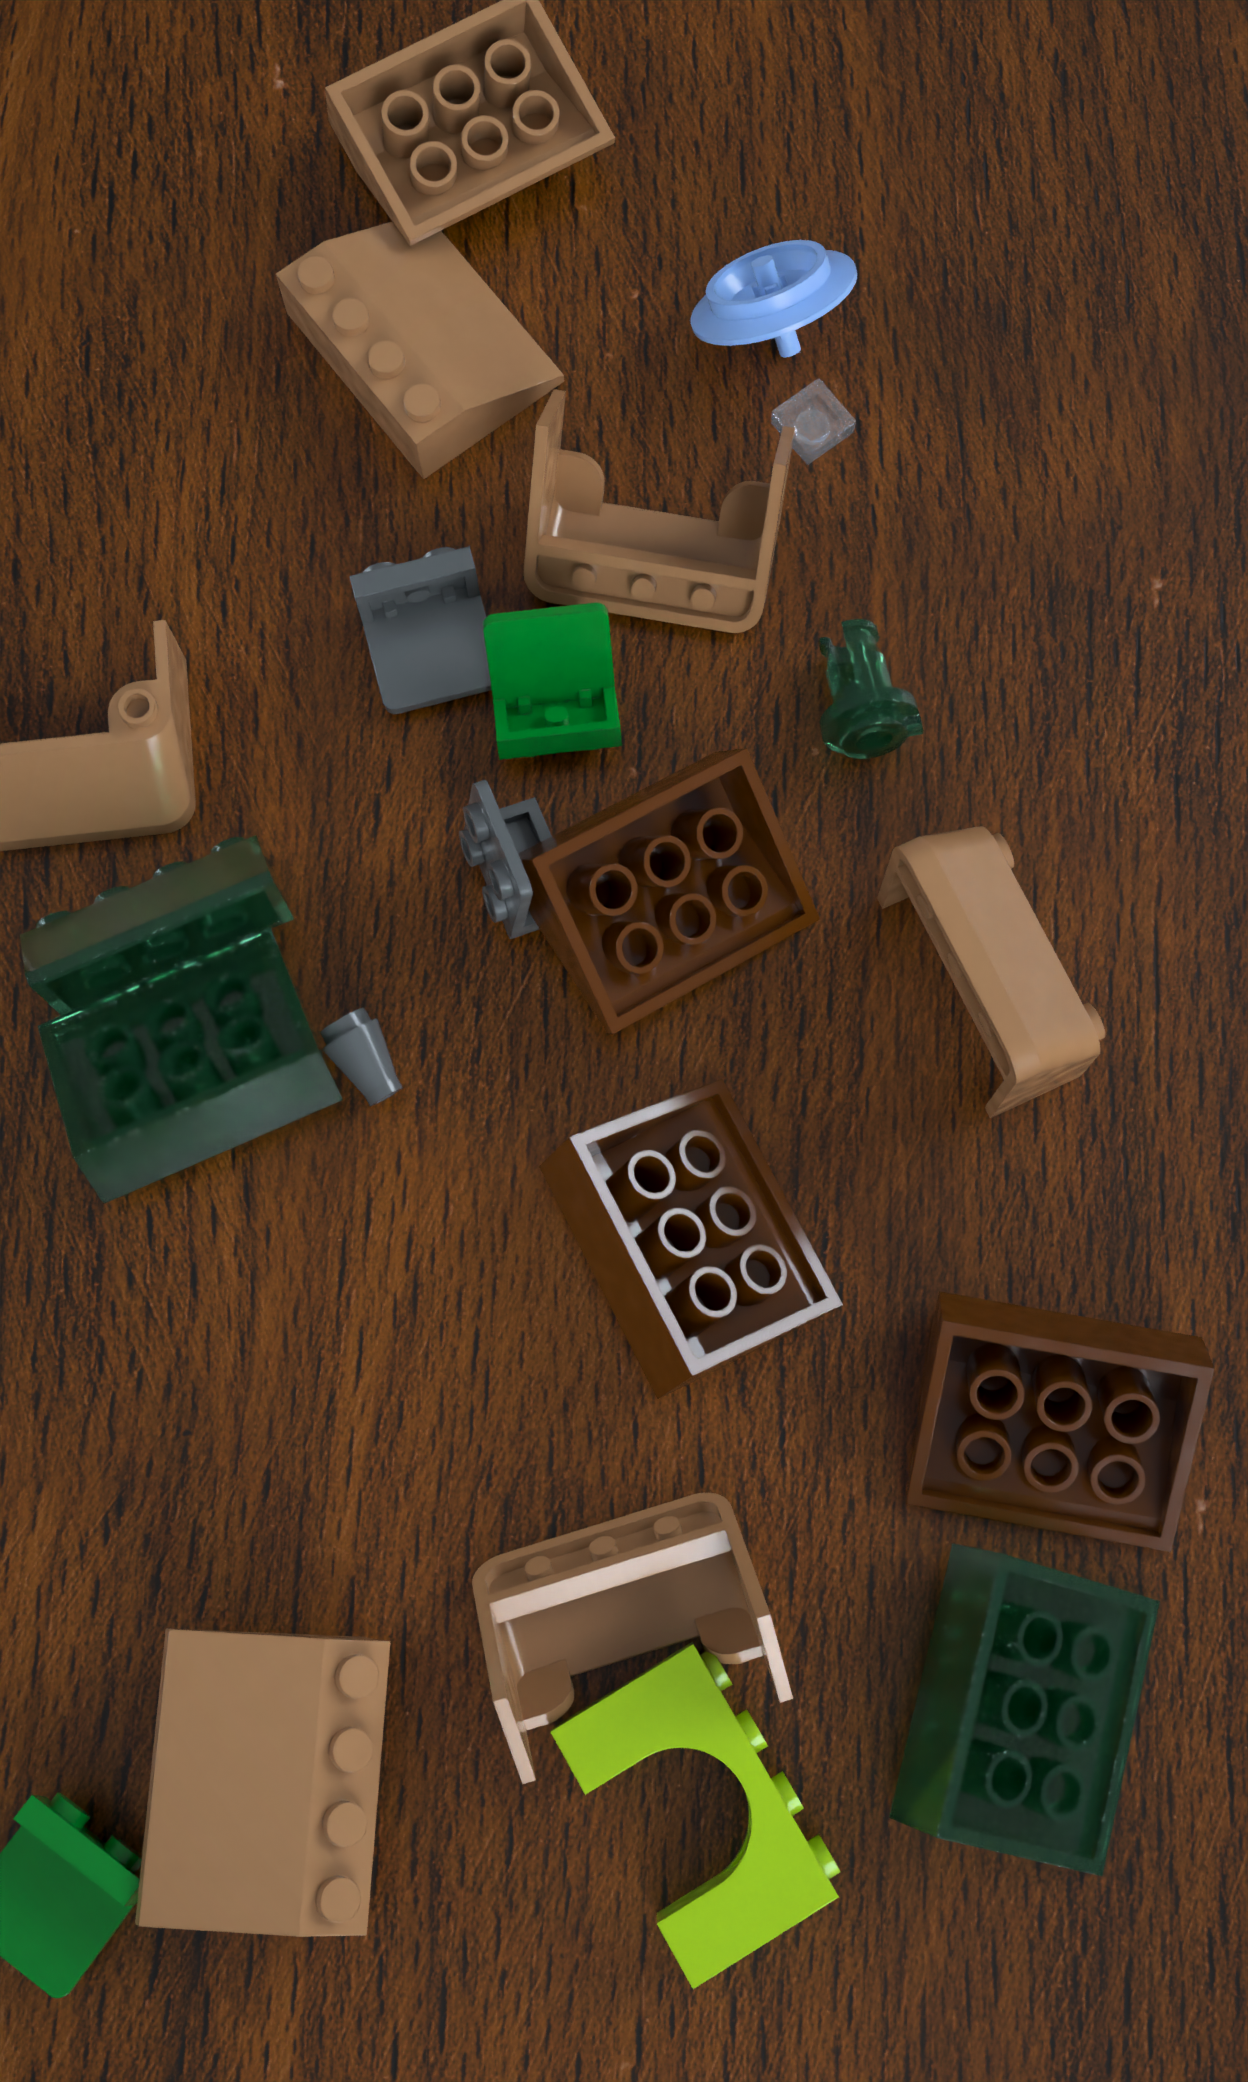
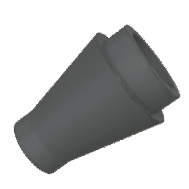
(362, 1055)

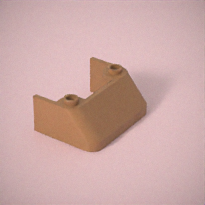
(644, 558)
(111, 781)
(997, 960)
(614, 1597)

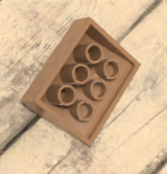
(466, 117)
(416, 339)
(264, 1783)

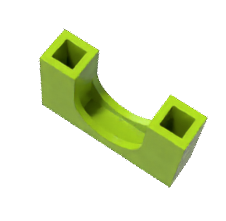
(777, 1871)

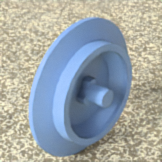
(773, 294)

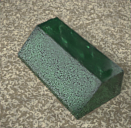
(153, 925)

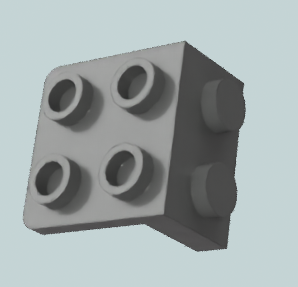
(424, 628)
(493, 842)

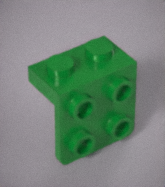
(552, 680)
(61, 1893)

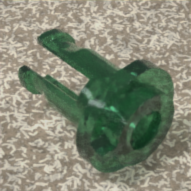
(866, 710)

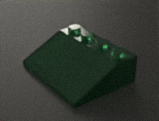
(186, 1065)
(1025, 1710)

